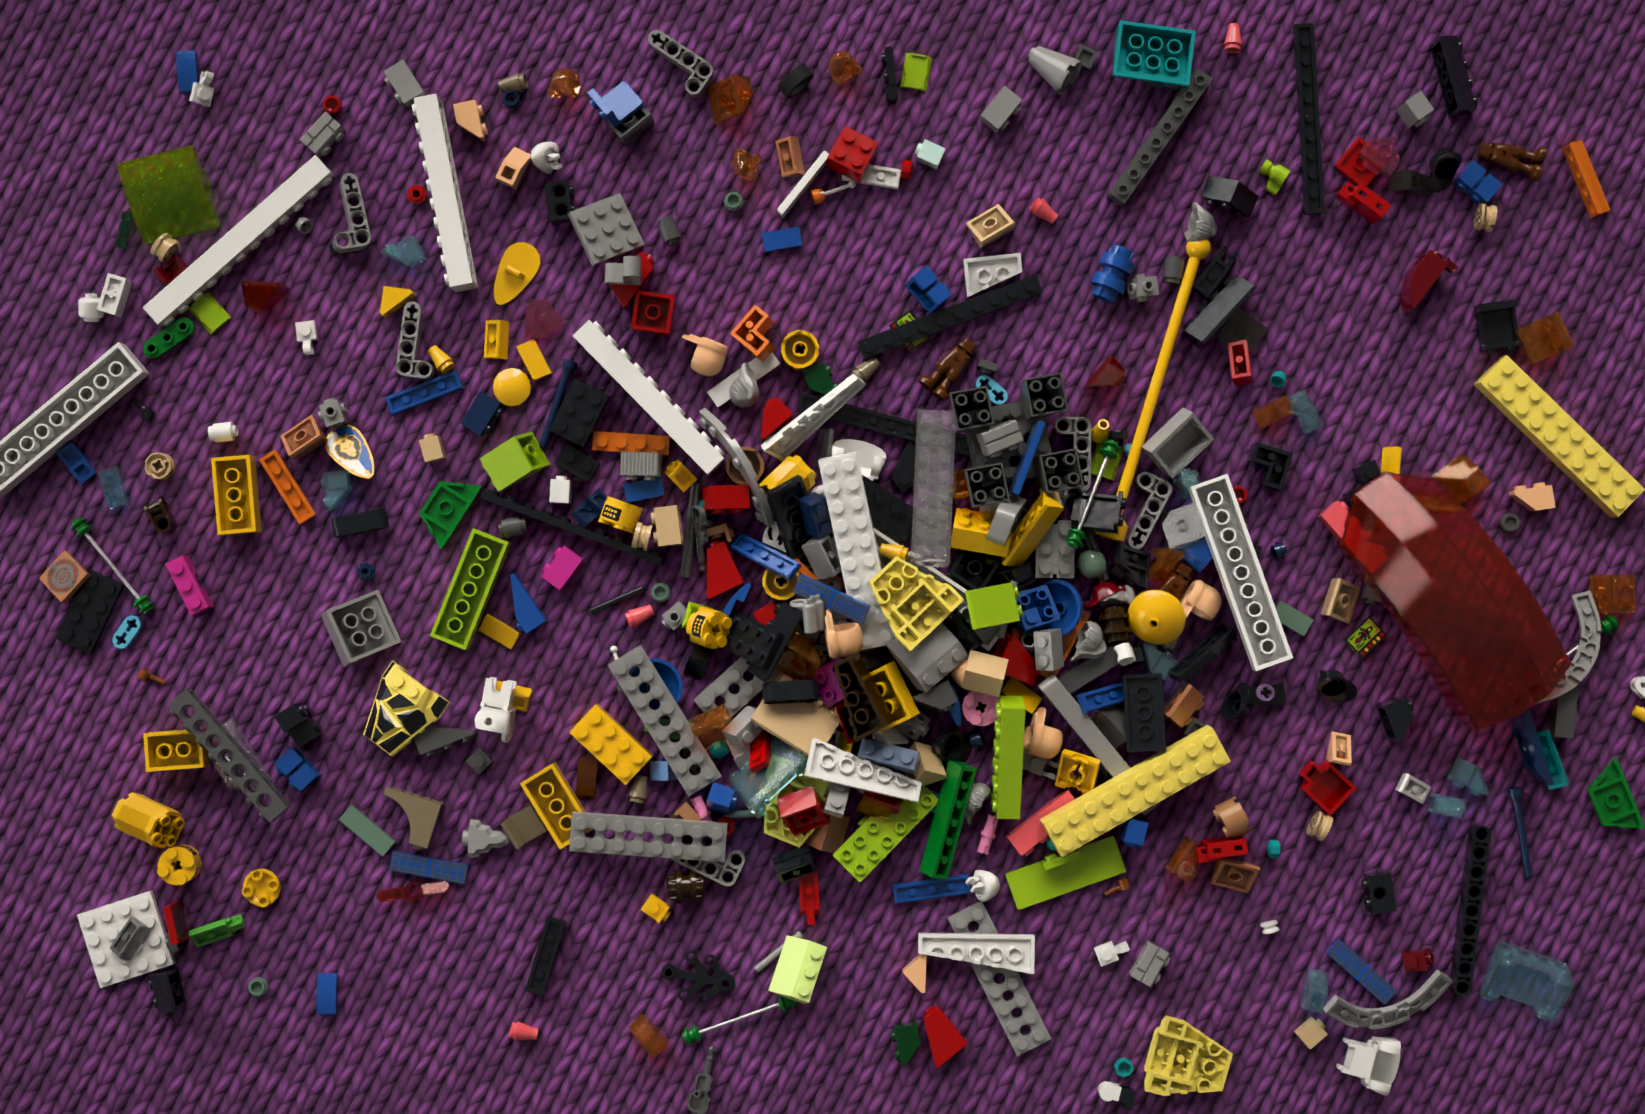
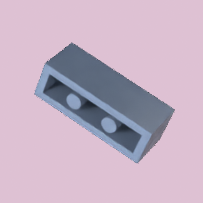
(890, 756)

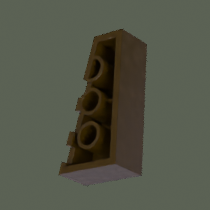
(862, 697)

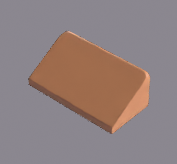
(790, 157)

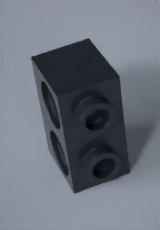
(555, 203)

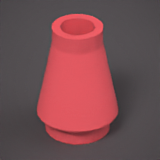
(1233, 39)
(1042, 210)
(638, 615)
(521, 1031)

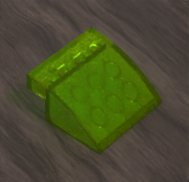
(169, 194)

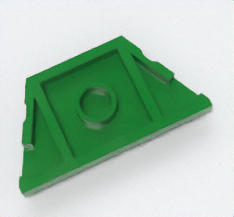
(447, 508)
(1613, 799)

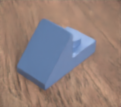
(661, 771)

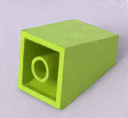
(514, 461)
(993, 605)

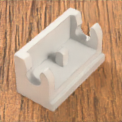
(114, 295)

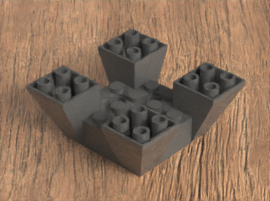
(989, 476)

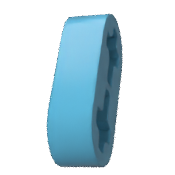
(994, 386)
(124, 628)

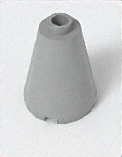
(1055, 67)

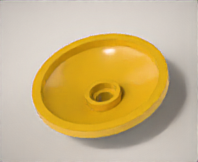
(1158, 607)

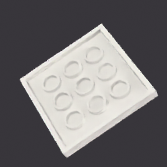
(104, 924)

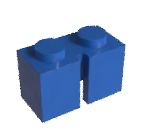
(1476, 184)
(928, 290)
(297, 769)
(721, 799)
(1133, 831)

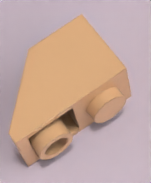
(468, 117)
(513, 168)
(1535, 498)

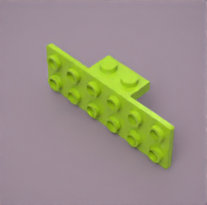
(880, 834)
(1065, 874)

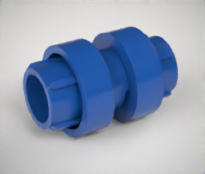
(1116, 265)

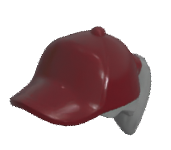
(1109, 593)

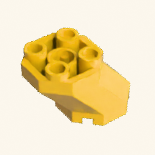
(786, 470)
(148, 820)

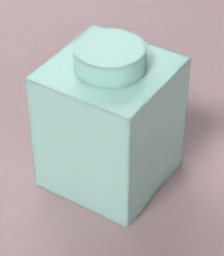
(929, 153)

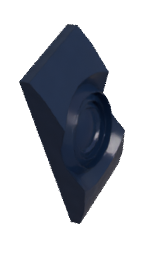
(1531, 749)

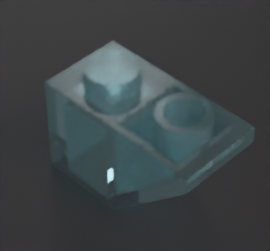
(407, 251)
(1186, 479)
(337, 488)
(1158, 661)
(1468, 775)
(1446, 805)
(1315, 991)

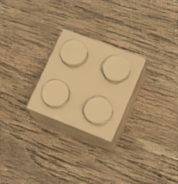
(668, 526)

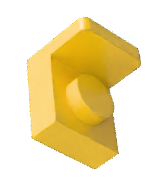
(680, 475)
(656, 908)

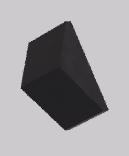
(698, 661)

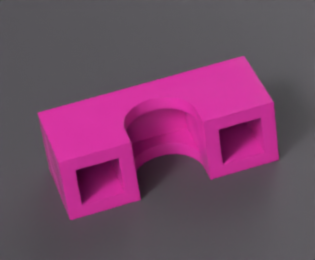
(184, 577)

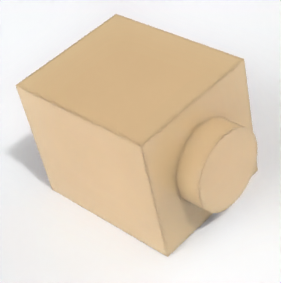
(432, 448)
(1311, 1032)

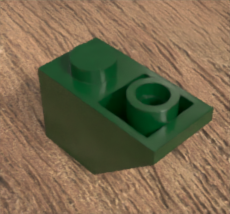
(819, 379)
(907, 1039)

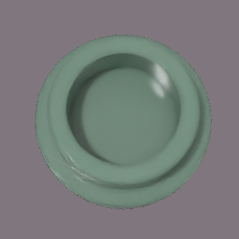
(733, 201)
(660, 592)
(258, 986)

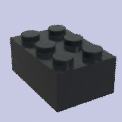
(580, 413)

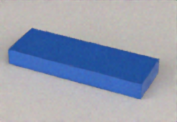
(1101, 698)

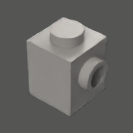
(674, 616)

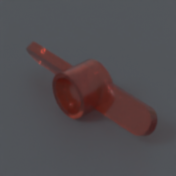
(402, 893)

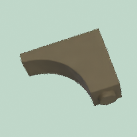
(422, 815)

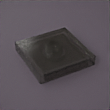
(1241, 327)
(1182, 526)

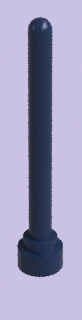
(568, 368)
(1515, 795)

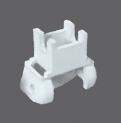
(870, 456)
(499, 713)
(1373, 1062)

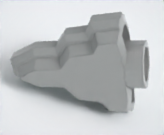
(482, 838)

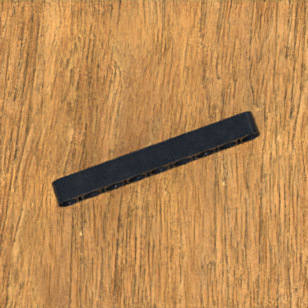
(1474, 918)

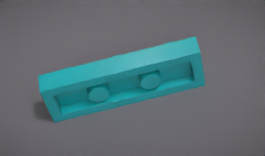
(1553, 760)

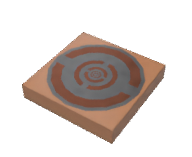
(64, 576)

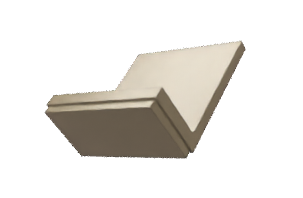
(523, 826)

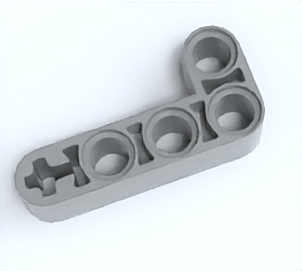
(679, 58)
(351, 212)
(624, 273)
(414, 339)
(1077, 435)
(1153, 496)
(1005, 518)
(721, 868)

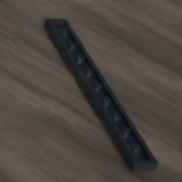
(1308, 119)
(949, 317)
(877, 422)
(564, 523)

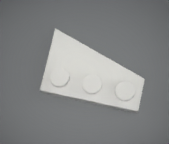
(990, 270)

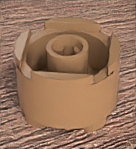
(756, 461)
(1232, 818)

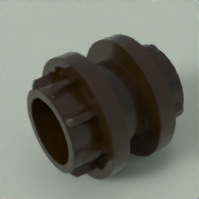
(1114, 625)
(685, 886)

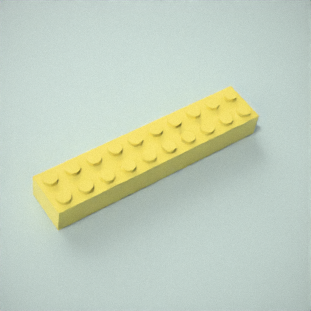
(1559, 436)
(1135, 790)

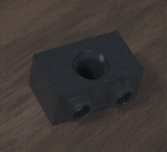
(1386, 901)

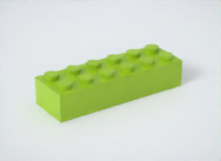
(470, 589)
(1008, 757)

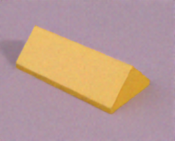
(1032, 529)

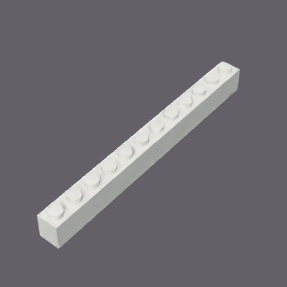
(239, 241)

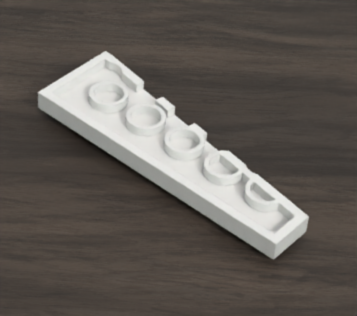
(803, 426)
(844, 768)
(995, 950)

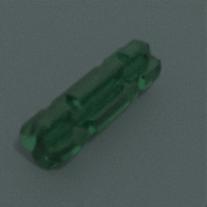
(124, 230)

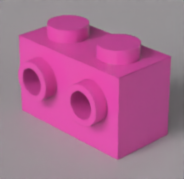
(562, 567)

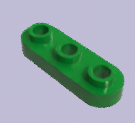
(177, 336)

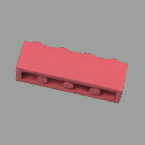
(1334, 518)
(1031, 830)

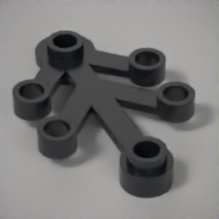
(701, 978)

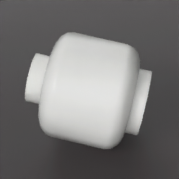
(88, 308)

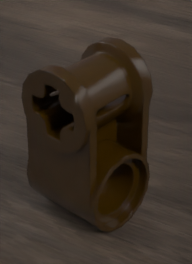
(158, 513)

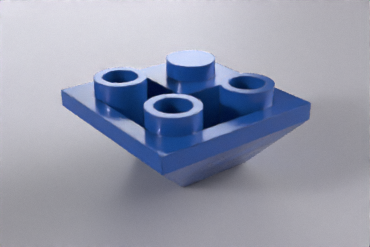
(1037, 609)

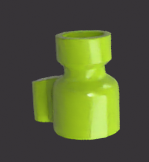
(1277, 176)

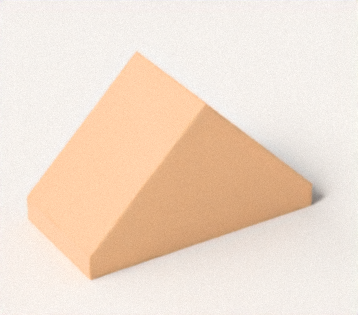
(1339, 749)
(916, 972)

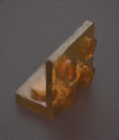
(1545, 337)
(1613, 593)
(710, 724)

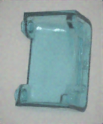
(761, 786)
(1527, 979)

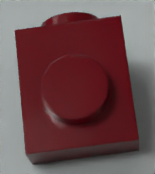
(170, 270)
(1417, 960)

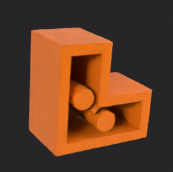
(751, 333)

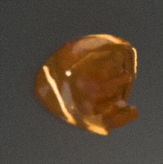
(843, 66)
(564, 82)
(745, 165)

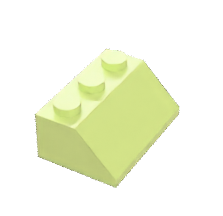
(797, 969)

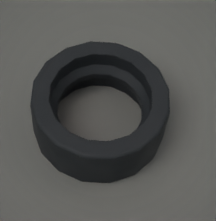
(795, 81)

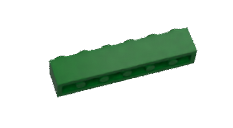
(948, 820)

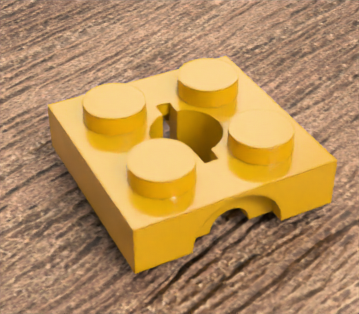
(1089, 769)

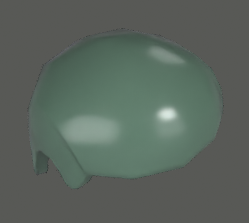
(1091, 564)

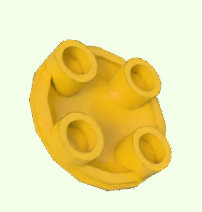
(512, 387)
(261, 887)

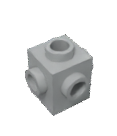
(1142, 287)
(338, 417)
(915, 726)

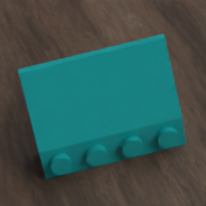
(1153, 53)

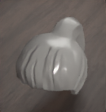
(1200, 225)
(744, 389)
(1090, 642)
(978, 794)

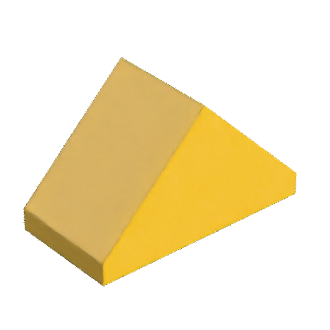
(393, 299)

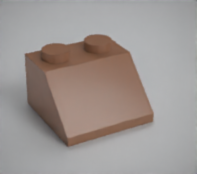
(1183, 705)

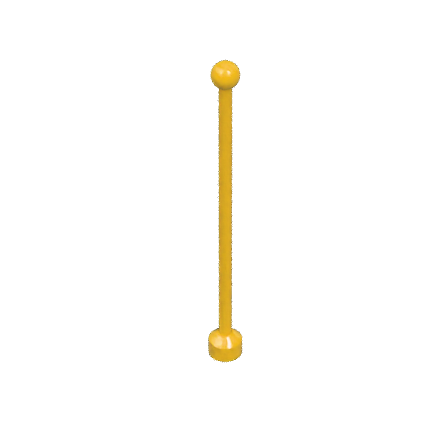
(1196, 251)

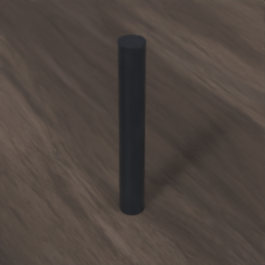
(616, 600)

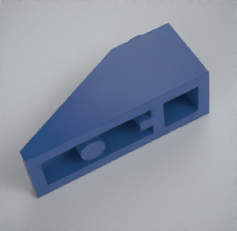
(526, 610)

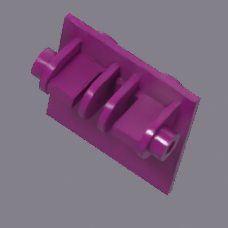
(829, 684)

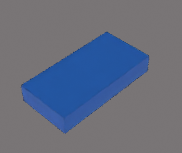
(782, 239)
(643, 490)

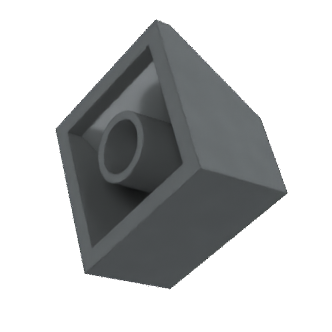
(938, 698)

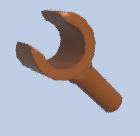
(144, 674)
(1123, 885)

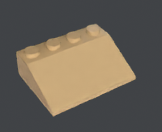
(797, 722)

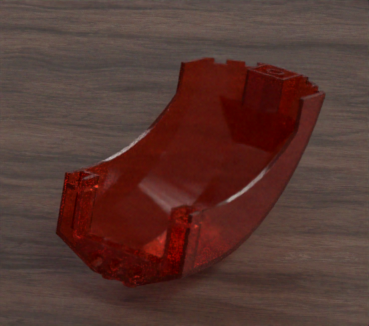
(1453, 598)

